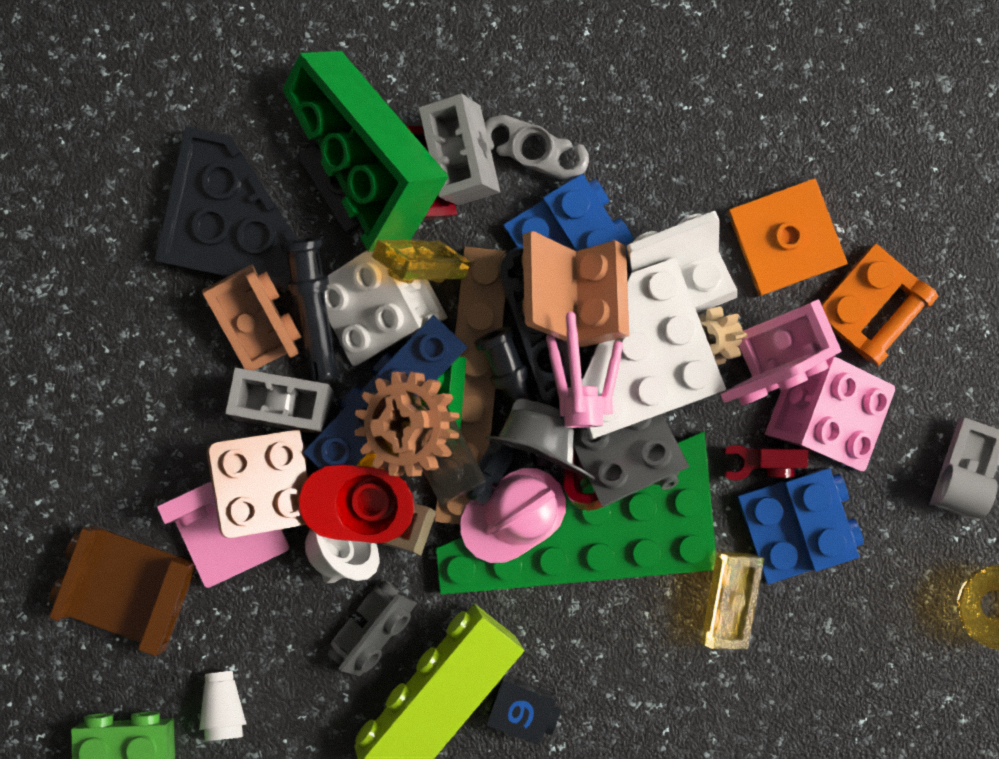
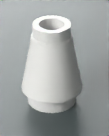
(221, 708)

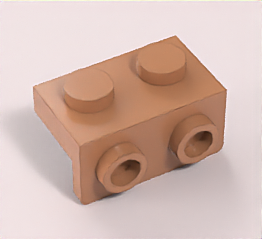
(251, 319)

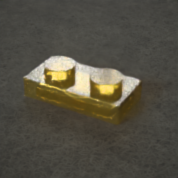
(420, 260)
(732, 600)

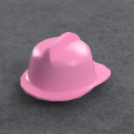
(516, 518)

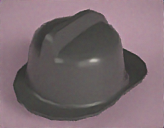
(539, 431)

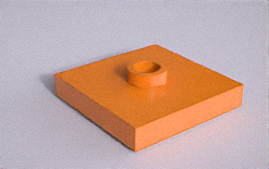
(787, 237)

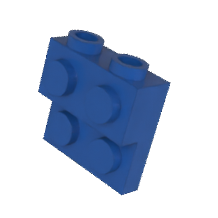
(571, 217)
(800, 524)

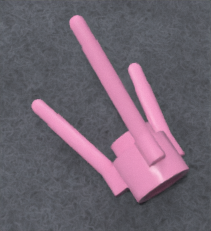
(580, 403)

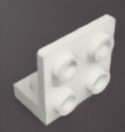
(696, 249)
(374, 309)

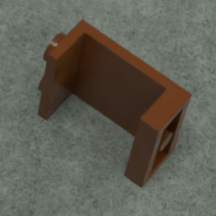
(123, 587)

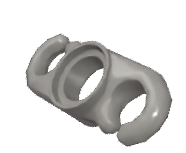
(549, 162)

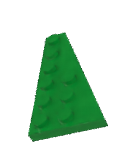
(631, 538)

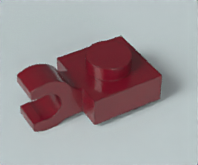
(776, 461)

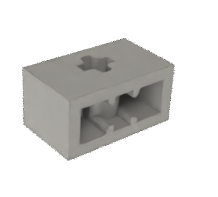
(461, 147)
(279, 401)

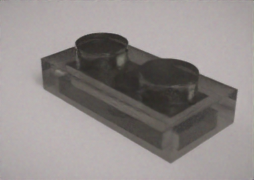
(455, 473)

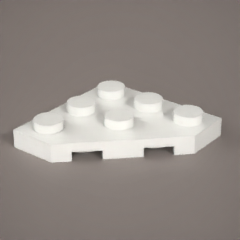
(664, 356)

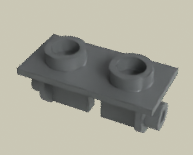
(360, 647)

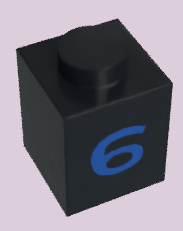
(523, 710)

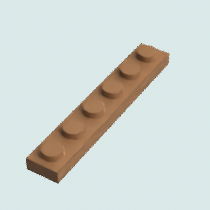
(478, 313)

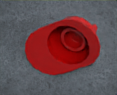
(356, 504)

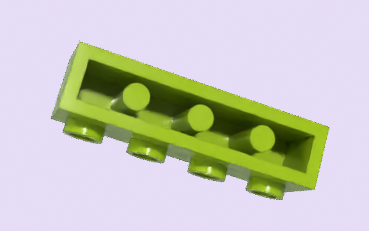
(442, 691)

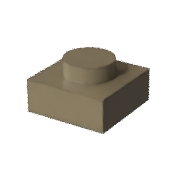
(416, 534)

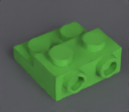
(138, 738)

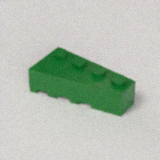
(365, 146)

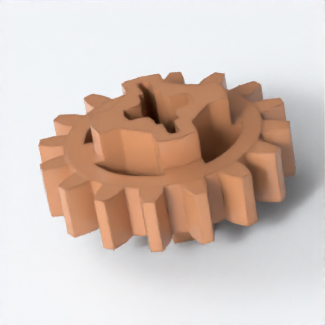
(398, 404)

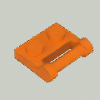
(863, 295)

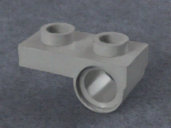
(968, 471)

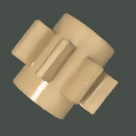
(722, 334)

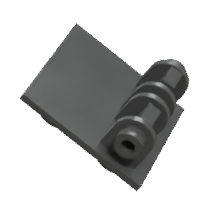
(630, 459)

